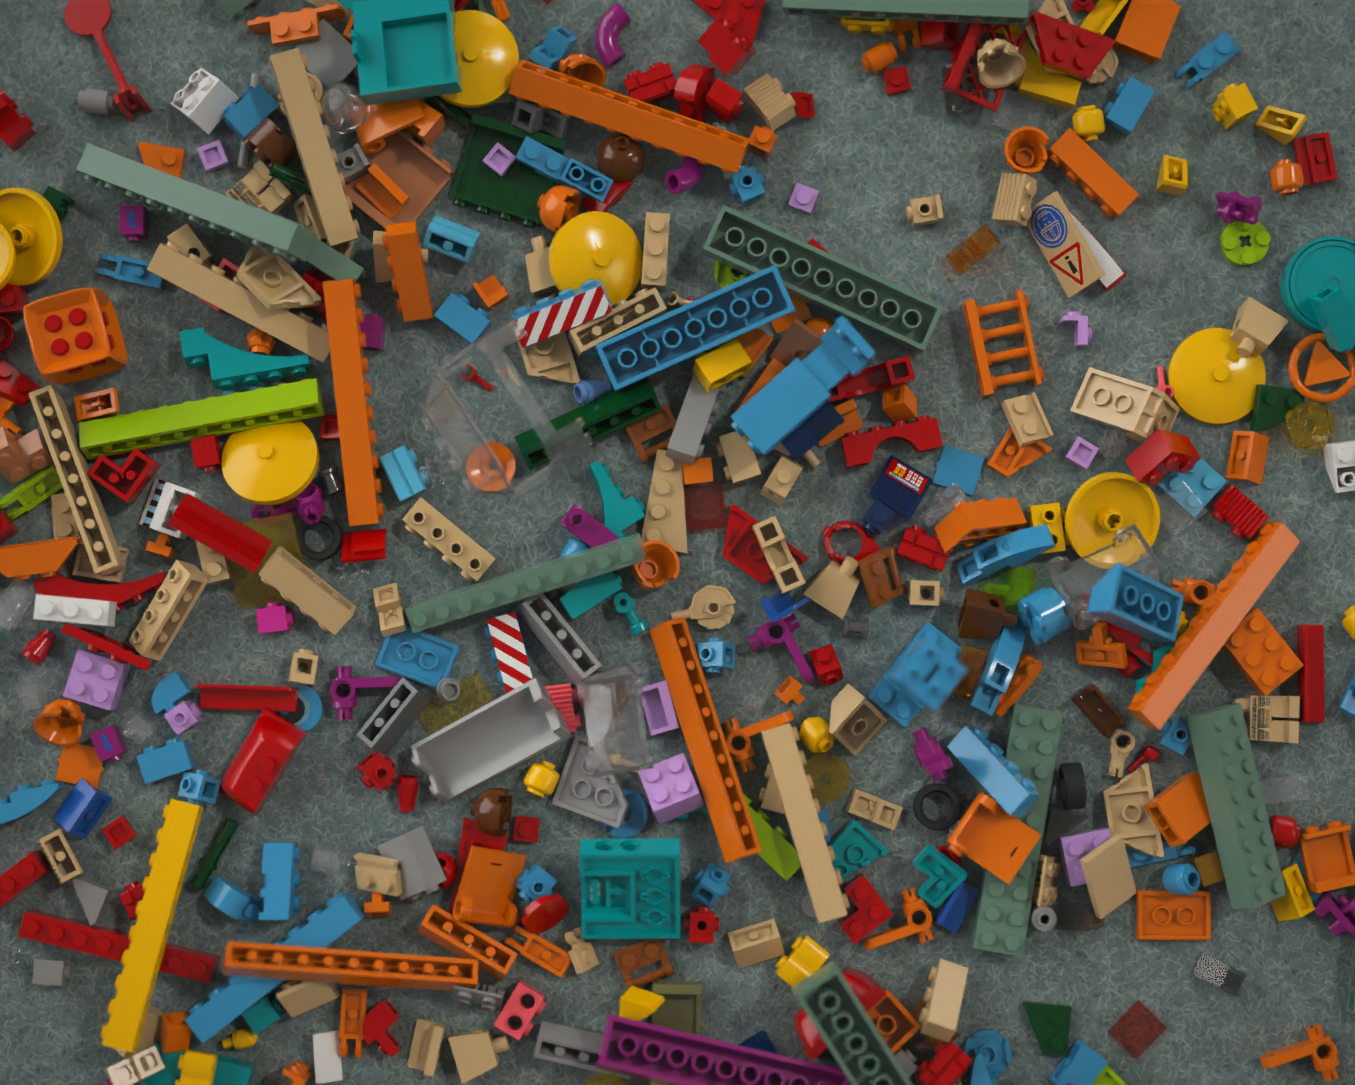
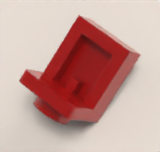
(826, 665)

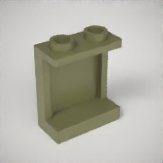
(681, 1006)

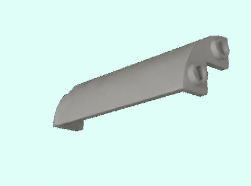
(490, 741)

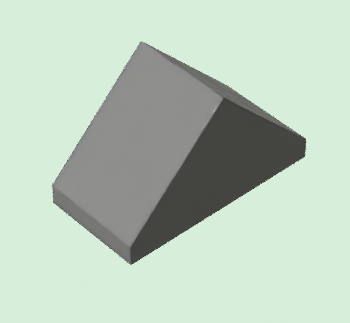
(93, 897)

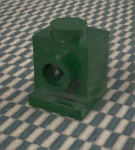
(58, 201)

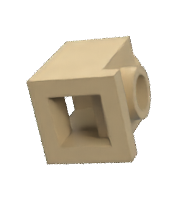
(918, 218)
(914, 593)
(303, 678)

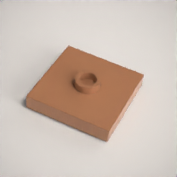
(796, 343)

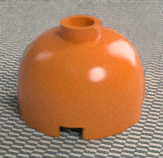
(558, 206)

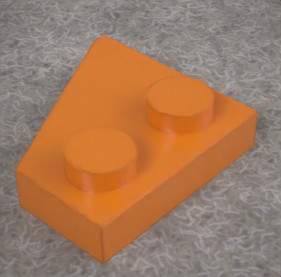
(163, 158)
(1011, 458)

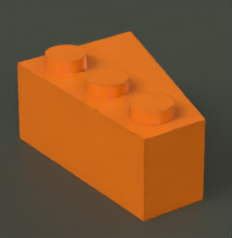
(429, 128)
(979, 521)

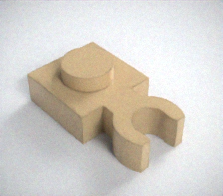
(582, 952)

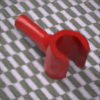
(474, 377)
(1148, 752)

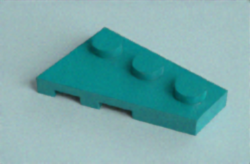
(855, 849)

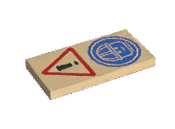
(1063, 245)

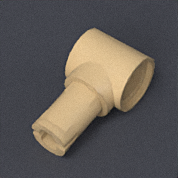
(1119, 752)

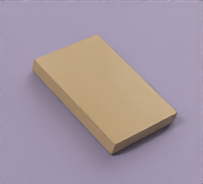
(1108, 876)

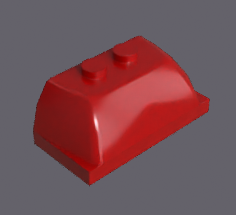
(261, 761)
(868, 994)

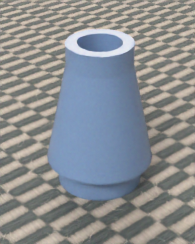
(591, 390)

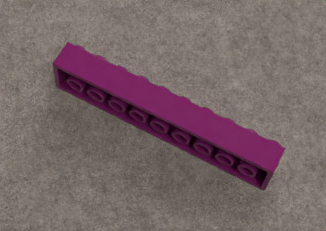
(690, 1059)

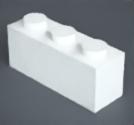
(75, 610)

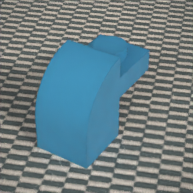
(554, 48)
(170, 692)
(233, 900)

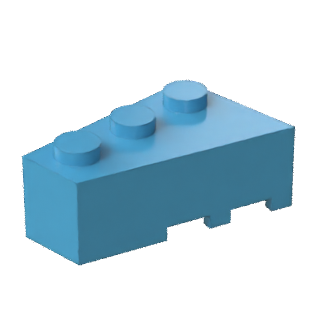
(280, 880)

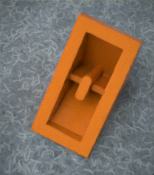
(97, 404)

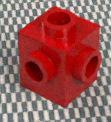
(369, 768)
(701, 934)

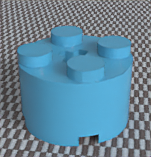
(1043, 615)

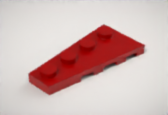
(472, 837)

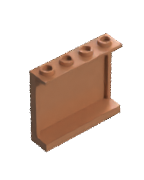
(411, 169)

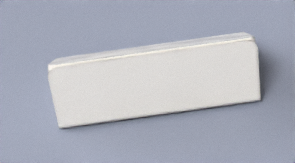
(327, 1056)

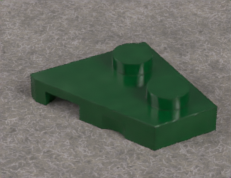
(1272, 405)
(1050, 1026)

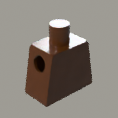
(983, 615)

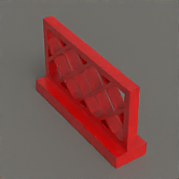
(962, 60)

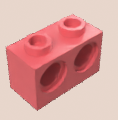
(515, 1007)

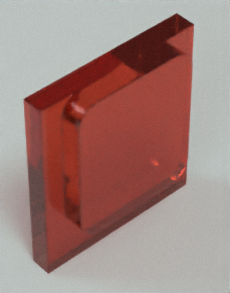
(705, 507)
(1137, 1029)

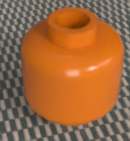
(1286, 178)

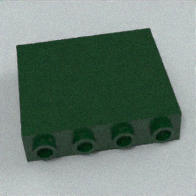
(520, 187)

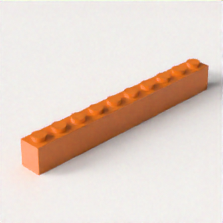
(628, 116)
(352, 401)
(1213, 625)
(705, 740)
(348, 966)

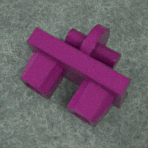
(1235, 207)
(1343, 921)

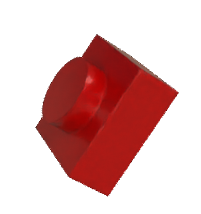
(896, 80)
(804, 105)
(329, 428)
(526, 828)
(119, 832)

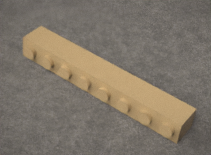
(313, 147)
(238, 300)
(76, 483)
(804, 823)

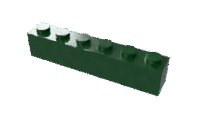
(600, 418)

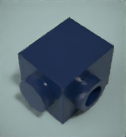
(877, 517)

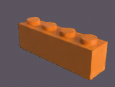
(1091, 174)
(409, 271)
(467, 942)

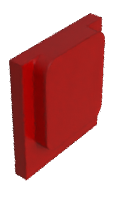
(364, 545)

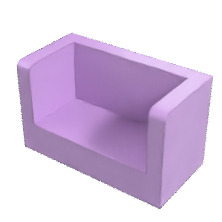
(659, 708)

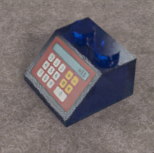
(900, 487)

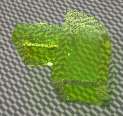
(1019, 584)

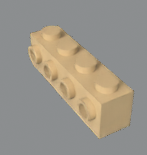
(623, 318)
(449, 539)
(306, 590)
(168, 610)

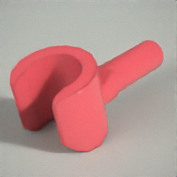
(1167, 389)

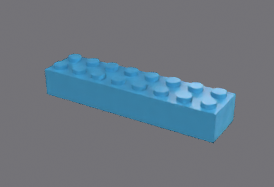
(695, 327)
(232, 1000)

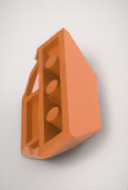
(36, 557)

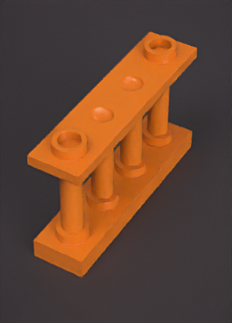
(984, 359)

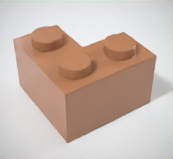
(24, 455)

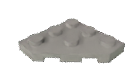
(589, 795)

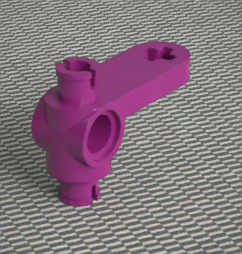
(307, 504)
(586, 527)
(764, 639)
(344, 675)
(931, 755)

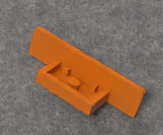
(296, 26)

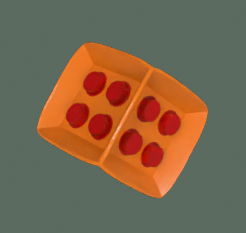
(75, 335)

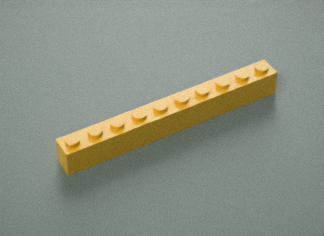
(152, 926)

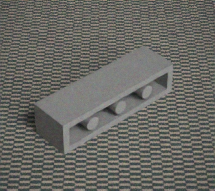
(693, 422)
(558, 637)
(570, 1047)

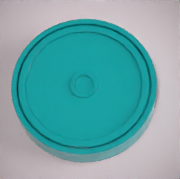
(1313, 268)

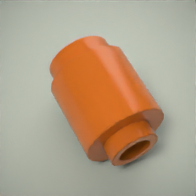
(879, 57)

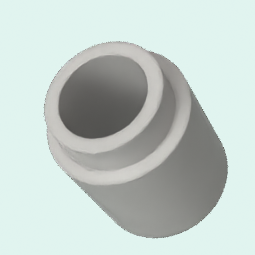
(96, 101)
(1035, 915)

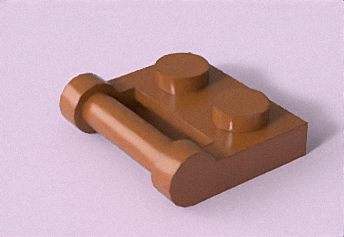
(649, 428)
(876, 577)
(640, 955)

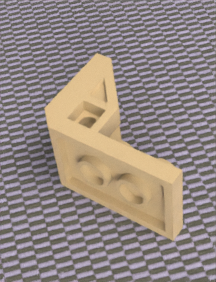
(1124, 404)

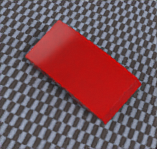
(616, 192)

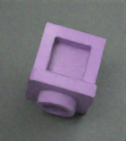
(1082, 332)
(184, 716)

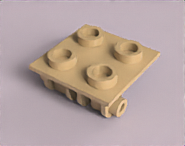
(1046, 892)

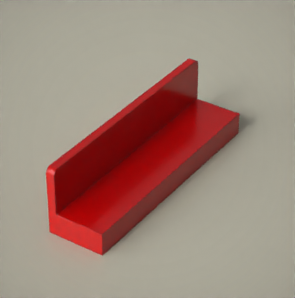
(220, 532)
(1311, 676)
(248, 697)

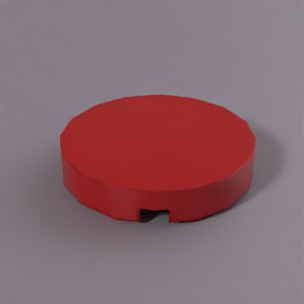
(544, 913)

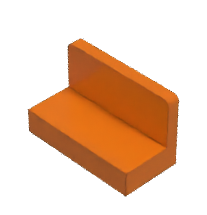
(382, 192)
(851, 423)
(1247, 456)

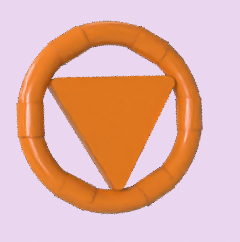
(1321, 369)

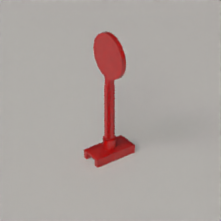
(90, 19)

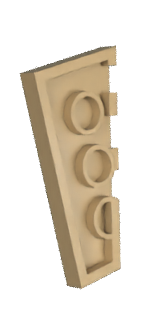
(666, 504)

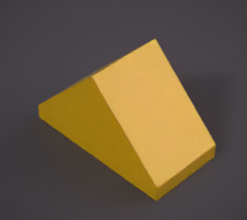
(1280, 123)
(1172, 176)
(638, 1003)

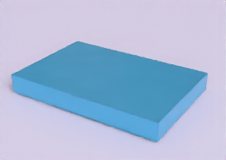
(418, 656)

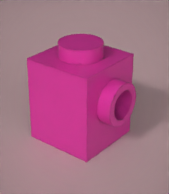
(274, 618)

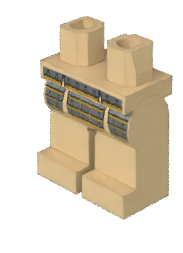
(261, 190)
(1259, 713)

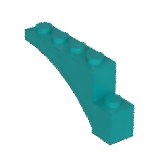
(237, 367)

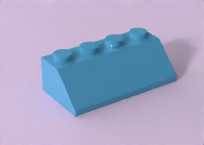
(1137, 604)

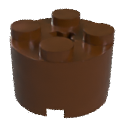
(271, 144)

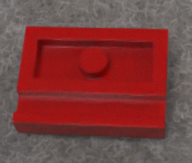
(1315, 158)

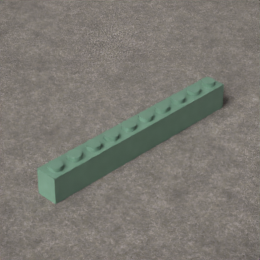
(962, 11)
(526, 582)

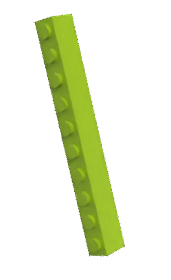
(201, 418)

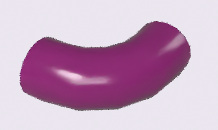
(608, 35)
(686, 176)

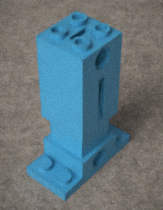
(802, 388)
(919, 676)

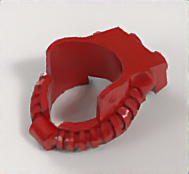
(867, 543)

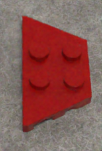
(742, 13)
(1069, 47)
(744, 550)
(101, 643)

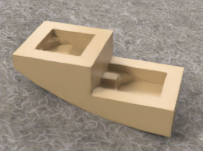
(389, 609)
(874, 809)
(135, 1067)

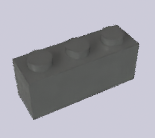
(394, 716)

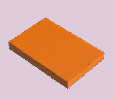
(1173, 916)

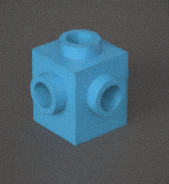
(747, 193)
(716, 655)
(1169, 737)
(199, 787)
(534, 876)
(711, 880)

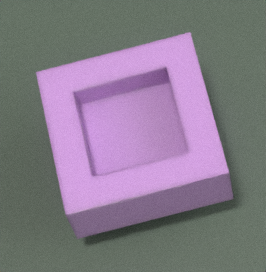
(213, 156)
(499, 159)
(803, 198)
(1081, 453)

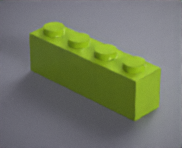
(774, 846)

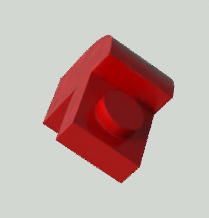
(692, 88)
(376, 1026)

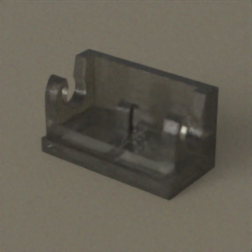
(955, 104)

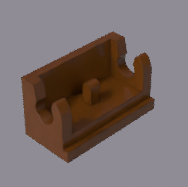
(1098, 709)

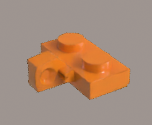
(1101, 649)

